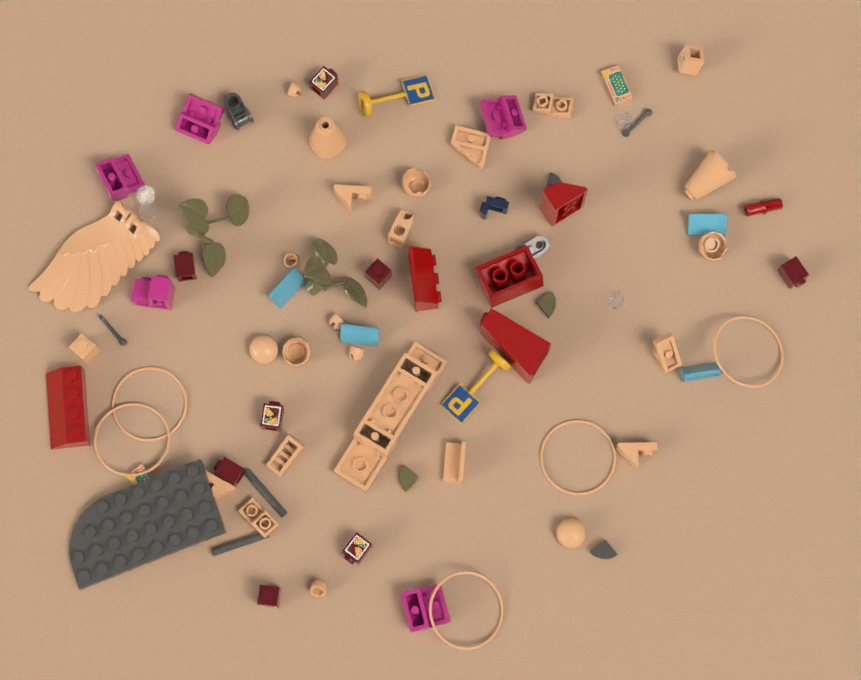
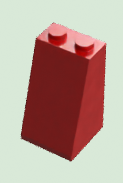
(514, 343)

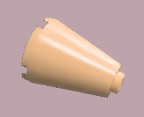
(327, 138)
(709, 176)

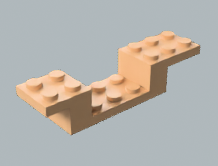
(388, 415)

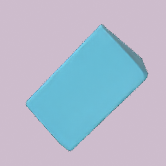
(702, 223)
(286, 288)
(359, 335)
(700, 371)

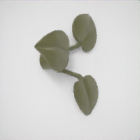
(194, 214)
(321, 277)

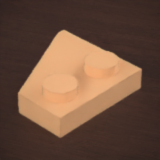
(471, 144)

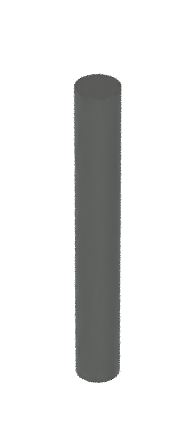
(265, 493)
(238, 543)

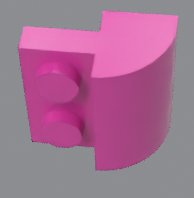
(503, 116)
(200, 119)
(119, 176)
(417, 608)

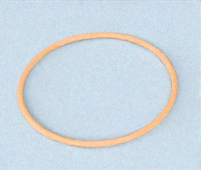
(773, 332)
(149, 368)
(124, 405)
(566, 491)
(501, 615)

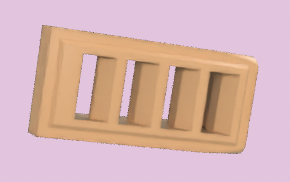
(290, 438)

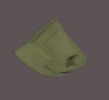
(547, 304)
(407, 478)

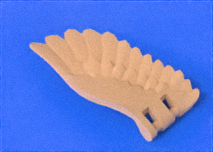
(95, 260)

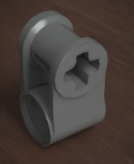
(239, 114)

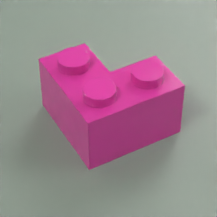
(154, 292)

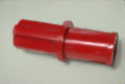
(763, 207)

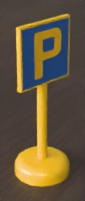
(416, 89)
(462, 402)

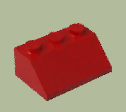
(561, 201)
(509, 276)
(424, 278)

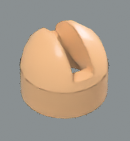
(294, 88)
(291, 257)
(335, 319)
(356, 353)
(318, 588)

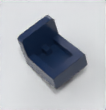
(495, 204)

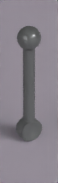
(626, 132)
(122, 341)

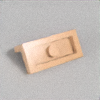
(454, 462)

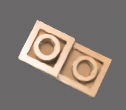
(553, 106)
(258, 518)

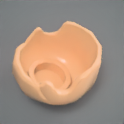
(416, 183)
(712, 245)
(263, 349)
(296, 351)
(571, 532)

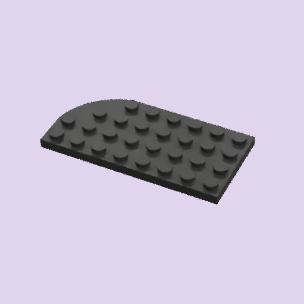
(144, 524)

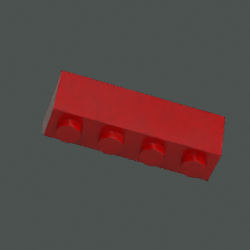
(68, 407)

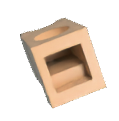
(401, 228)

